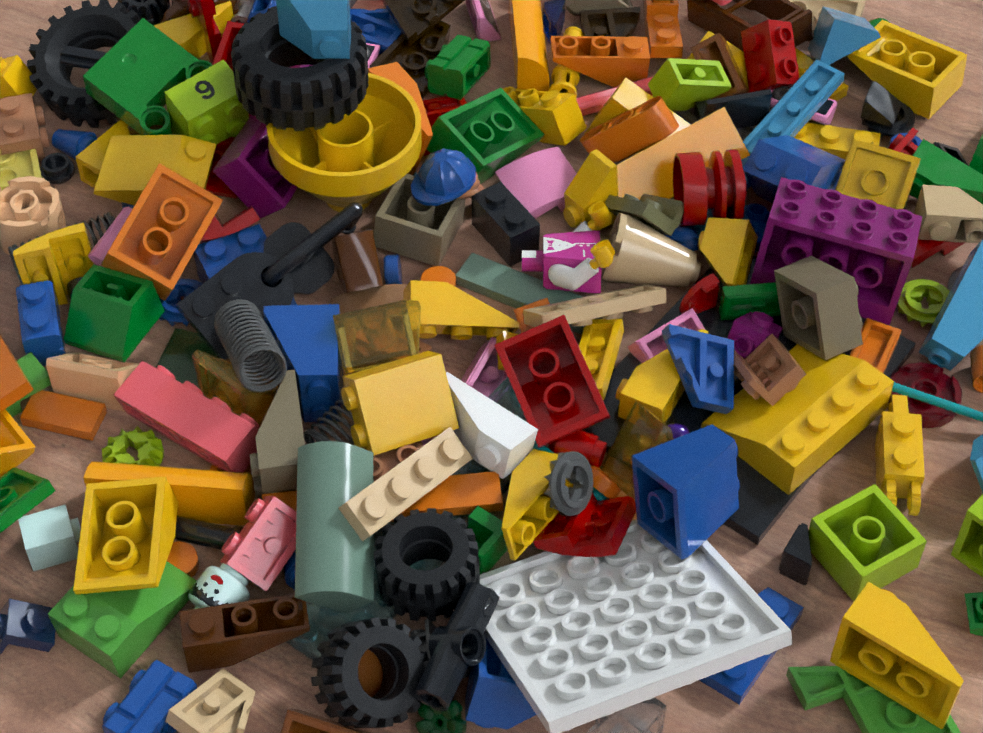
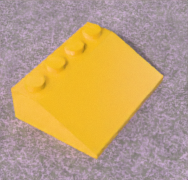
(809, 422)

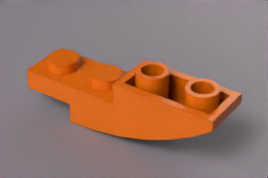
(663, 28)

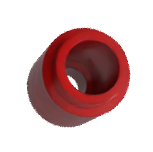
(584, 443)

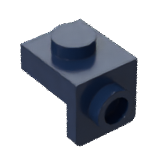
(26, 626)

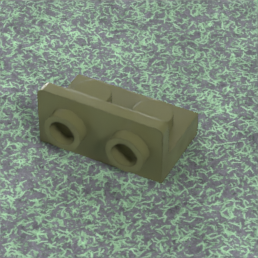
(654, 211)

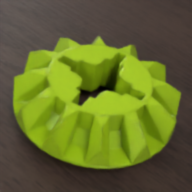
(913, 294)
(148, 445)

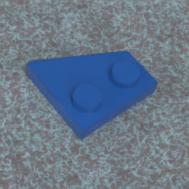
(376, 26)
(704, 367)

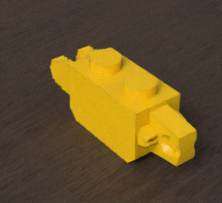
(900, 454)

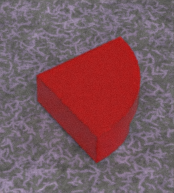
(701, 295)

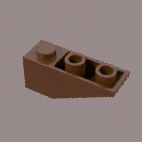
(240, 630)

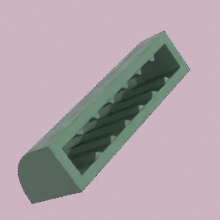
(331, 559)

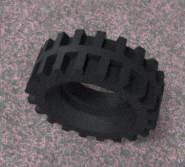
(82, 28)

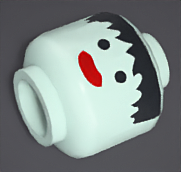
(219, 587)

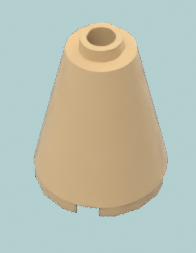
(648, 256)

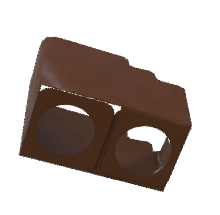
(357, 261)

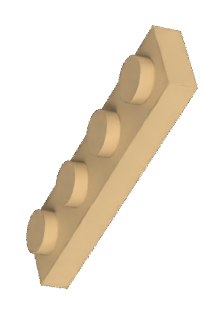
(604, 305)
(405, 484)

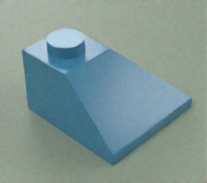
(317, 26)

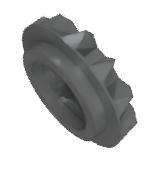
(577, 470)

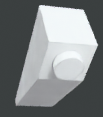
(490, 431)

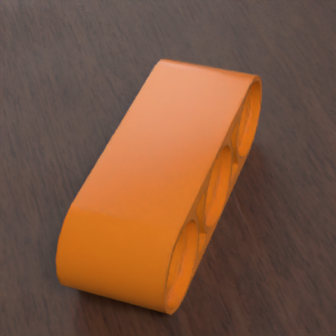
(631, 130)

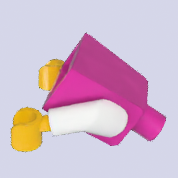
(574, 258)

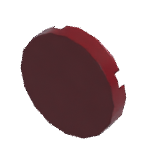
(929, 379)

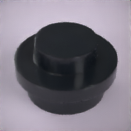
(57, 168)

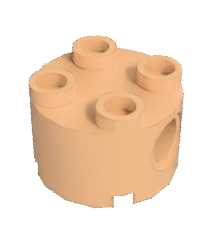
(28, 210)

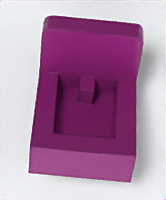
(751, 331)

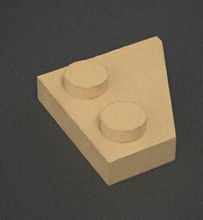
(214, 707)

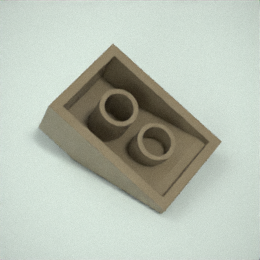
(278, 442)

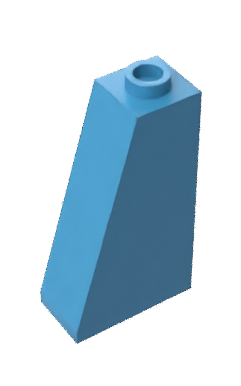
(960, 320)

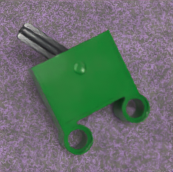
(135, 75)

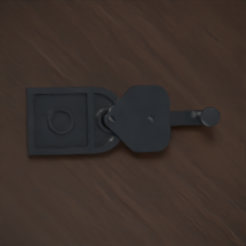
(288, 266)

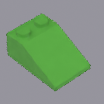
(120, 624)

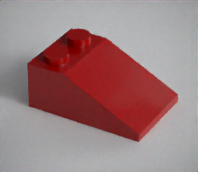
(552, 381)

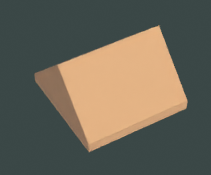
(89, 377)

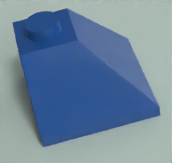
(493, 695)

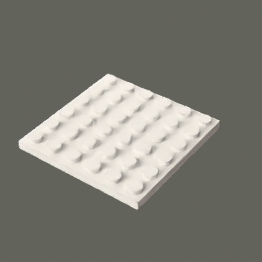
(622, 626)

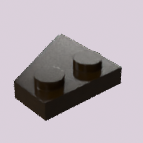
(610, 22)

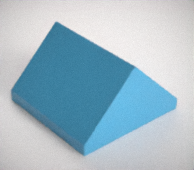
(839, 35)

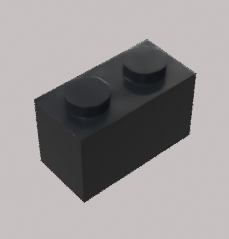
(504, 223)

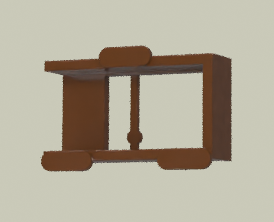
(718, 20)

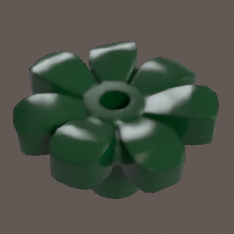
(441, 721)

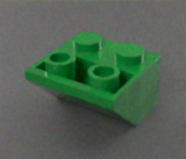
(111, 312)

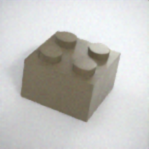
(414, 228)
(819, 307)

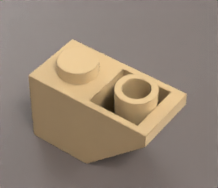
(949, 215)

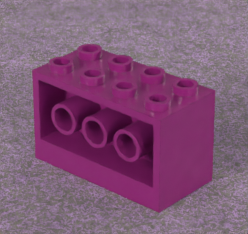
(845, 232)

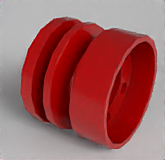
(712, 187)

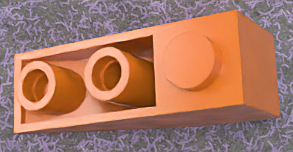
(603, 57)

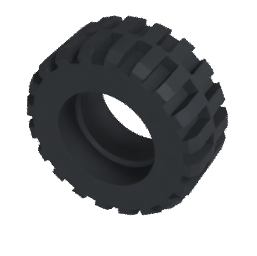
(295, 95)

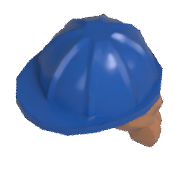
(445, 177)

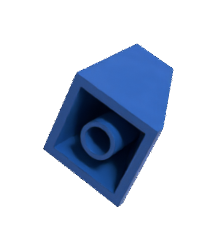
(792, 160)
(311, 348)
(686, 488)

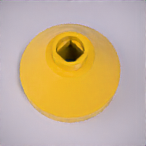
(357, 155)

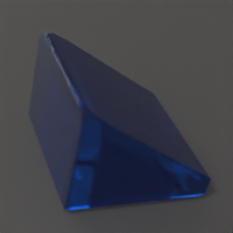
(553, 17)

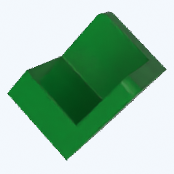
(488, 537)

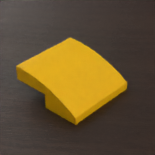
(55, 258)

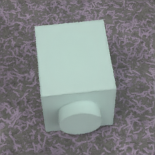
(50, 537)

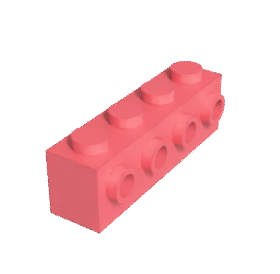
(189, 417)

